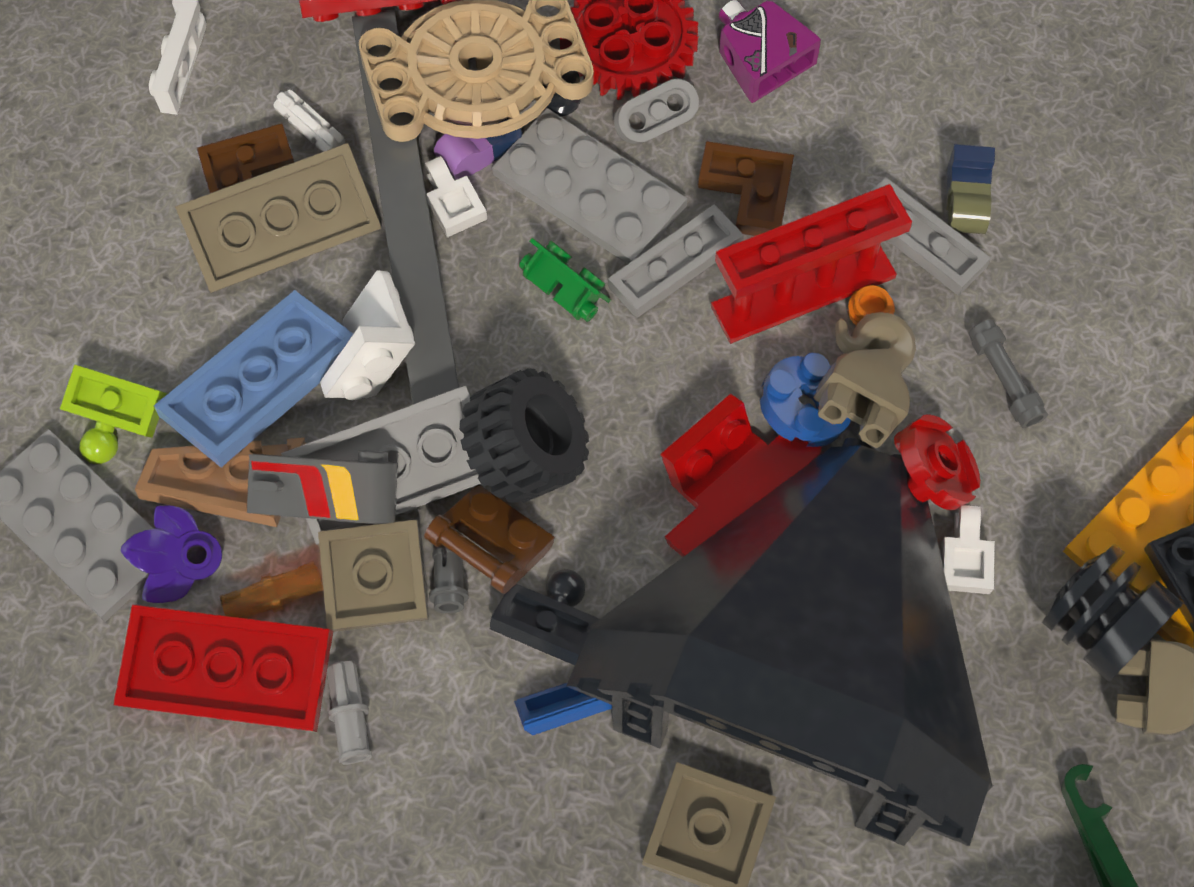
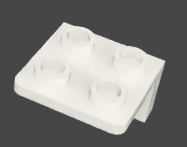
(377, 344)

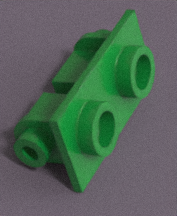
(550, 267)

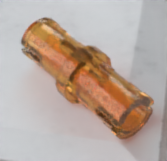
(272, 592)

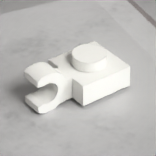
(453, 201)
(966, 558)

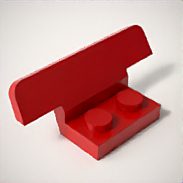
(726, 470)

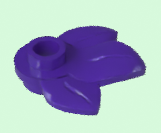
(164, 554)

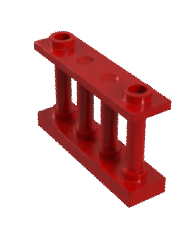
(808, 263)

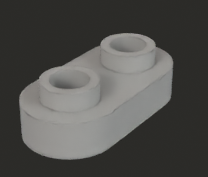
(654, 111)

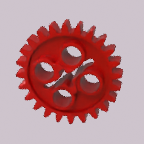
(646, 36)

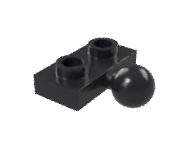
(544, 621)

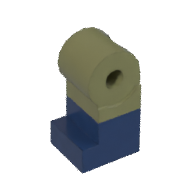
(970, 188)

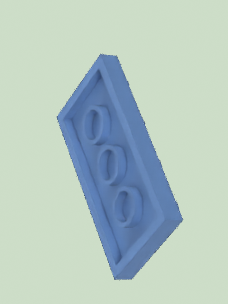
(255, 378)

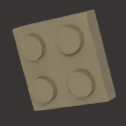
(373, 575)
(708, 829)

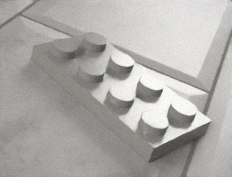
(589, 186)
(418, 438)
(72, 523)

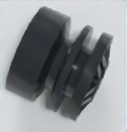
(1111, 611)

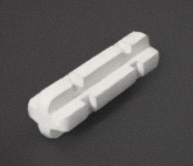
(307, 121)

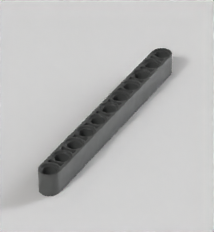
(409, 235)

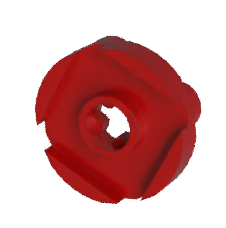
(937, 464)

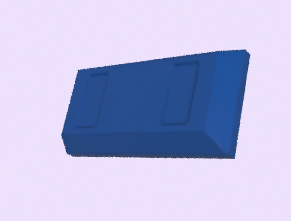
(556, 708)

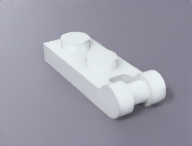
(178, 56)

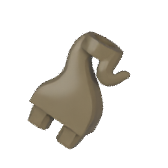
(868, 377)
(1168, 689)

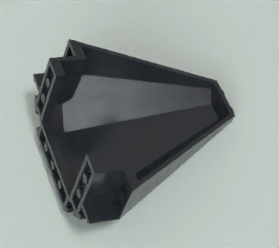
(814, 638)

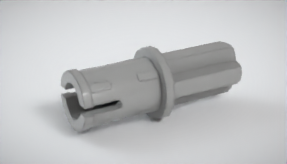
(348, 713)

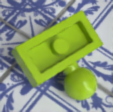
(111, 404)

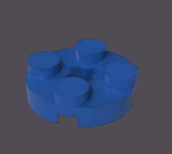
(782, 405)

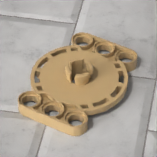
(510, 66)

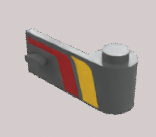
(324, 487)

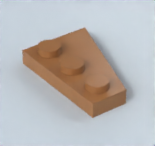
(194, 482)

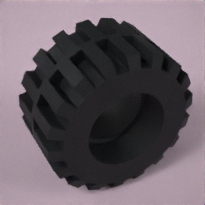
(524, 436)

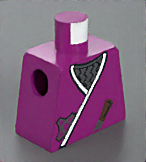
(765, 47)

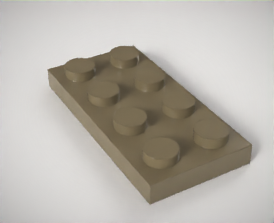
(278, 217)

